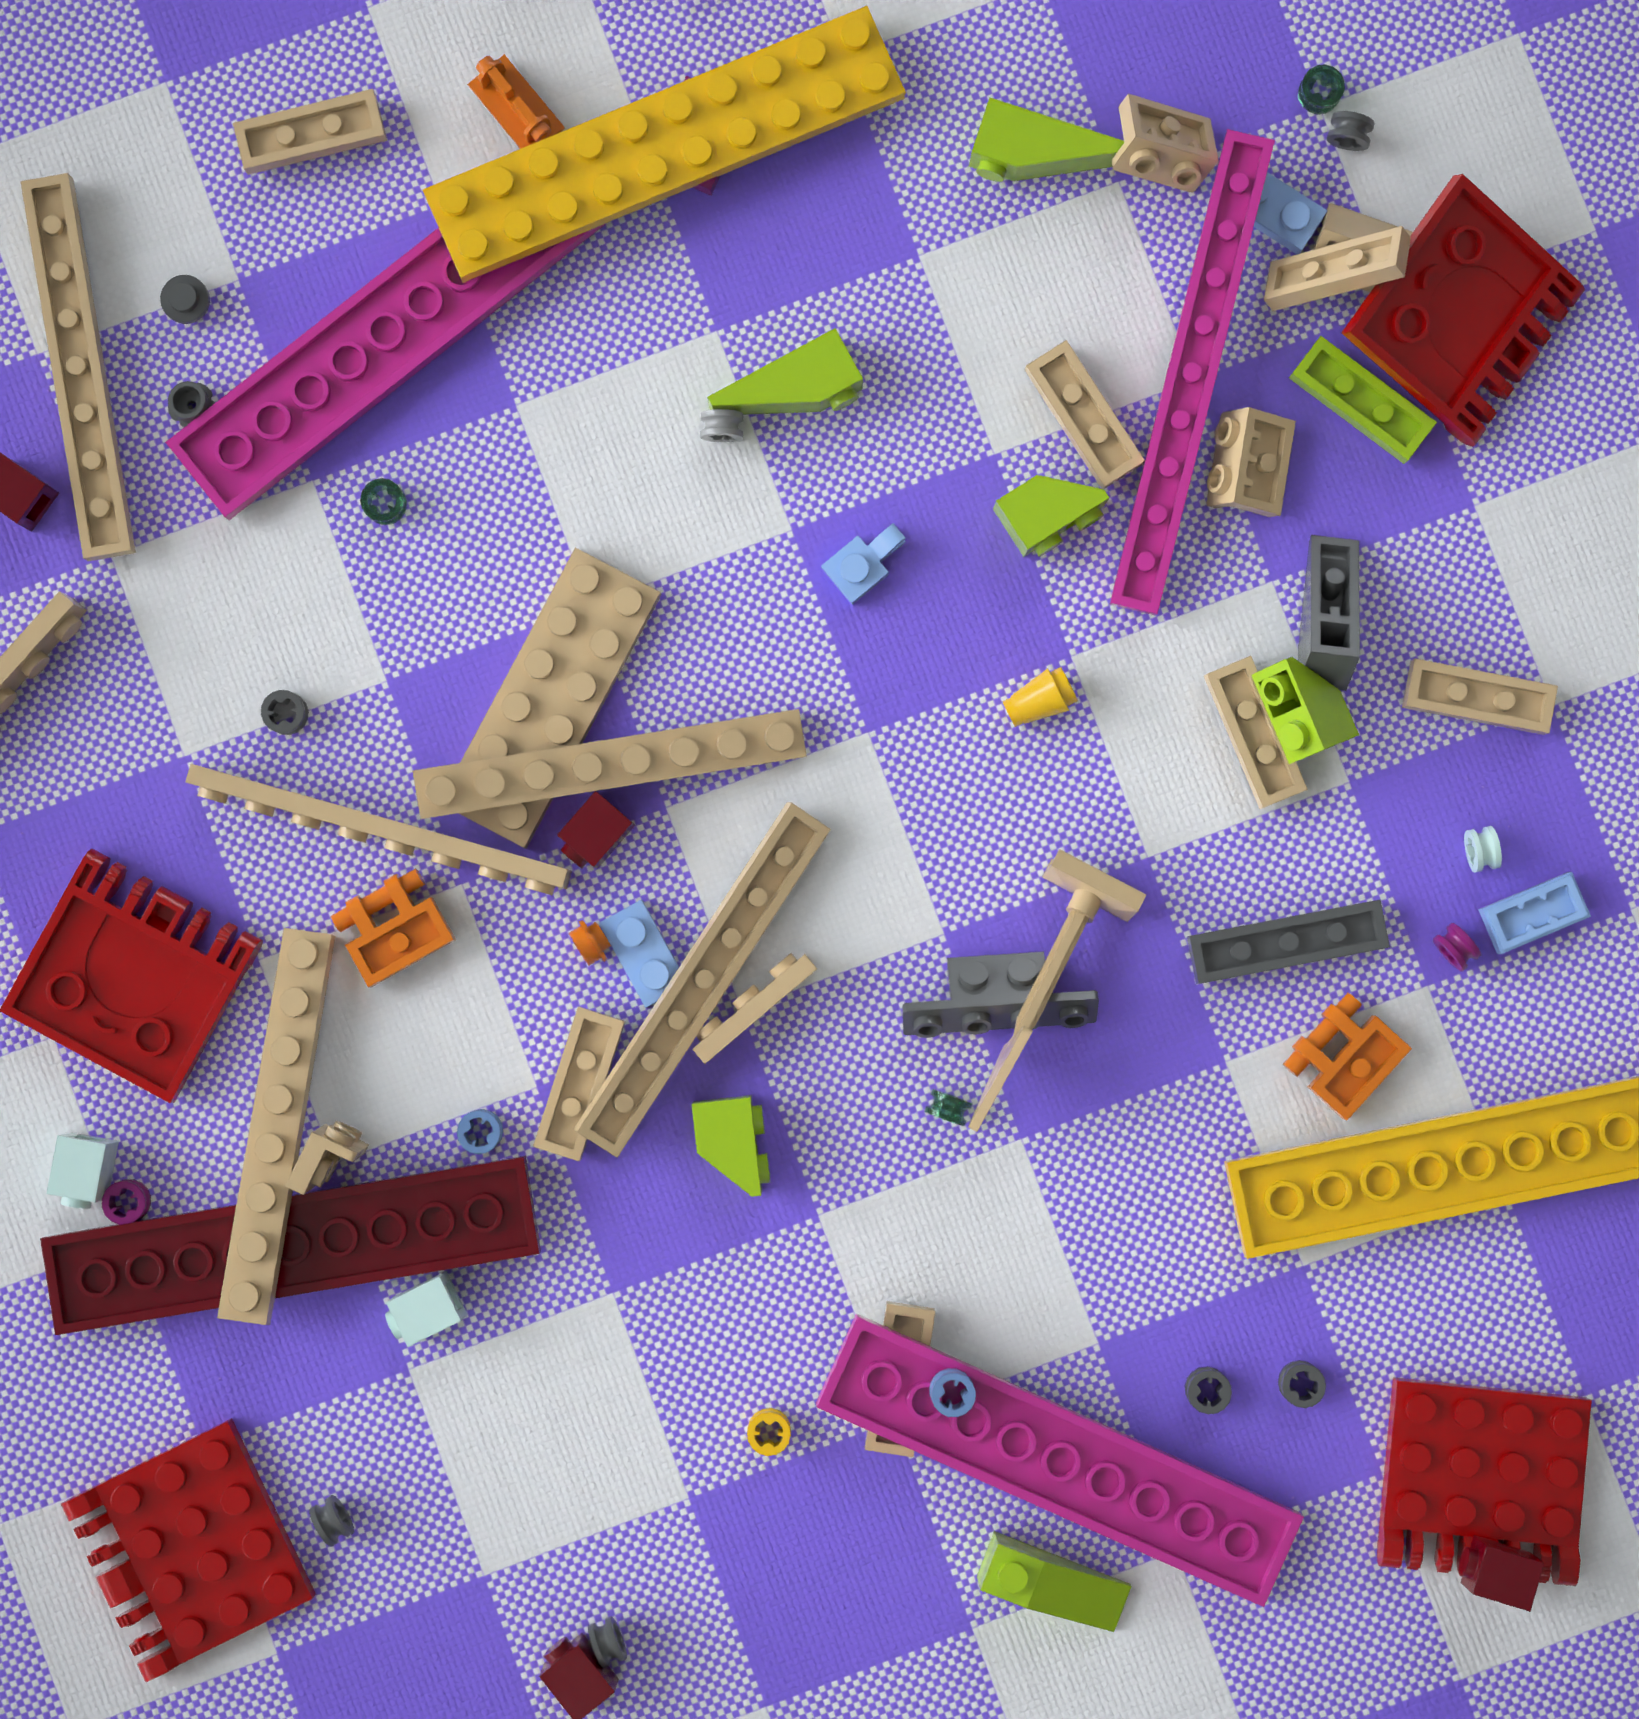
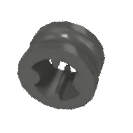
(1350, 131)
(285, 698)
(1223, 1389)
(1314, 1396)
(331, 1520)
(607, 1642)

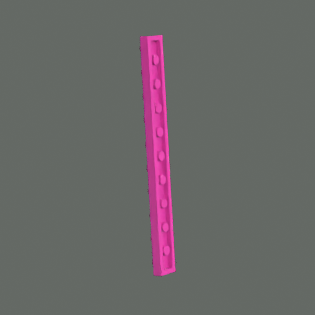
(1192, 372)

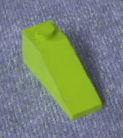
(1030, 145)
(800, 382)
(1051, 1583)

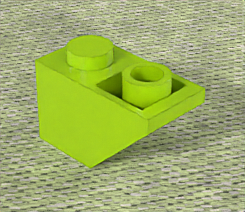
(1046, 508)
(1303, 709)
(728, 1141)

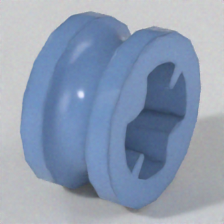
(467, 1124)
(967, 1394)

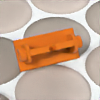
(513, 102)

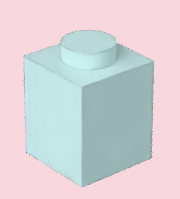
(81, 1169)
(425, 1309)

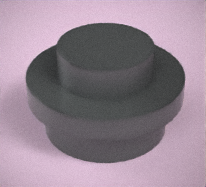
(185, 299)

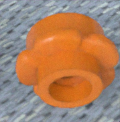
(590, 942)

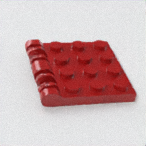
(1464, 309)
(125, 983)
(1483, 1468)
(197, 1545)

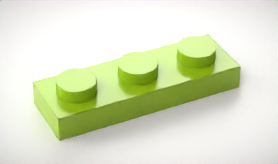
(1362, 400)

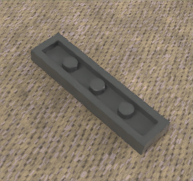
(1288, 941)

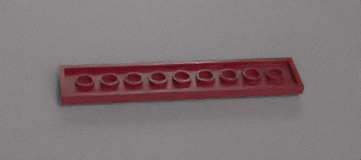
(329, 1243)

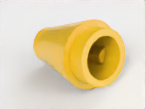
(1041, 698)

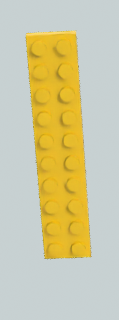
(664, 144)
(1436, 1168)

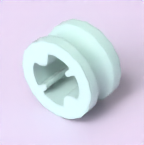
(1482, 849)

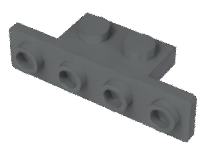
(989, 996)

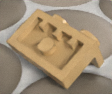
(1165, 144)
(1250, 461)
(323, 1154)

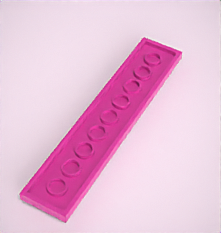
(345, 368)
(1062, 1462)

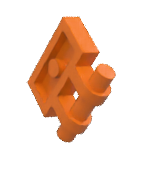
(399, 941)
(1357, 1067)

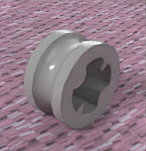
(721, 425)

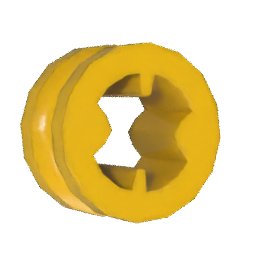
(769, 1416)

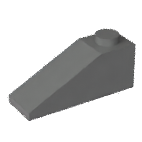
(1331, 610)

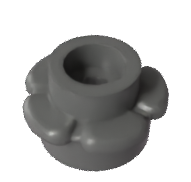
(184, 394)

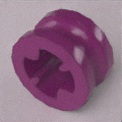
(1457, 947)
(112, 1211)

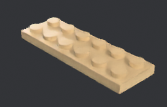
(561, 677)

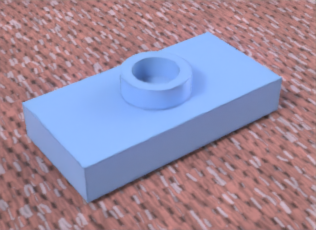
(1534, 913)

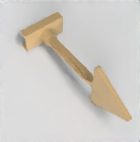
(1090, 891)

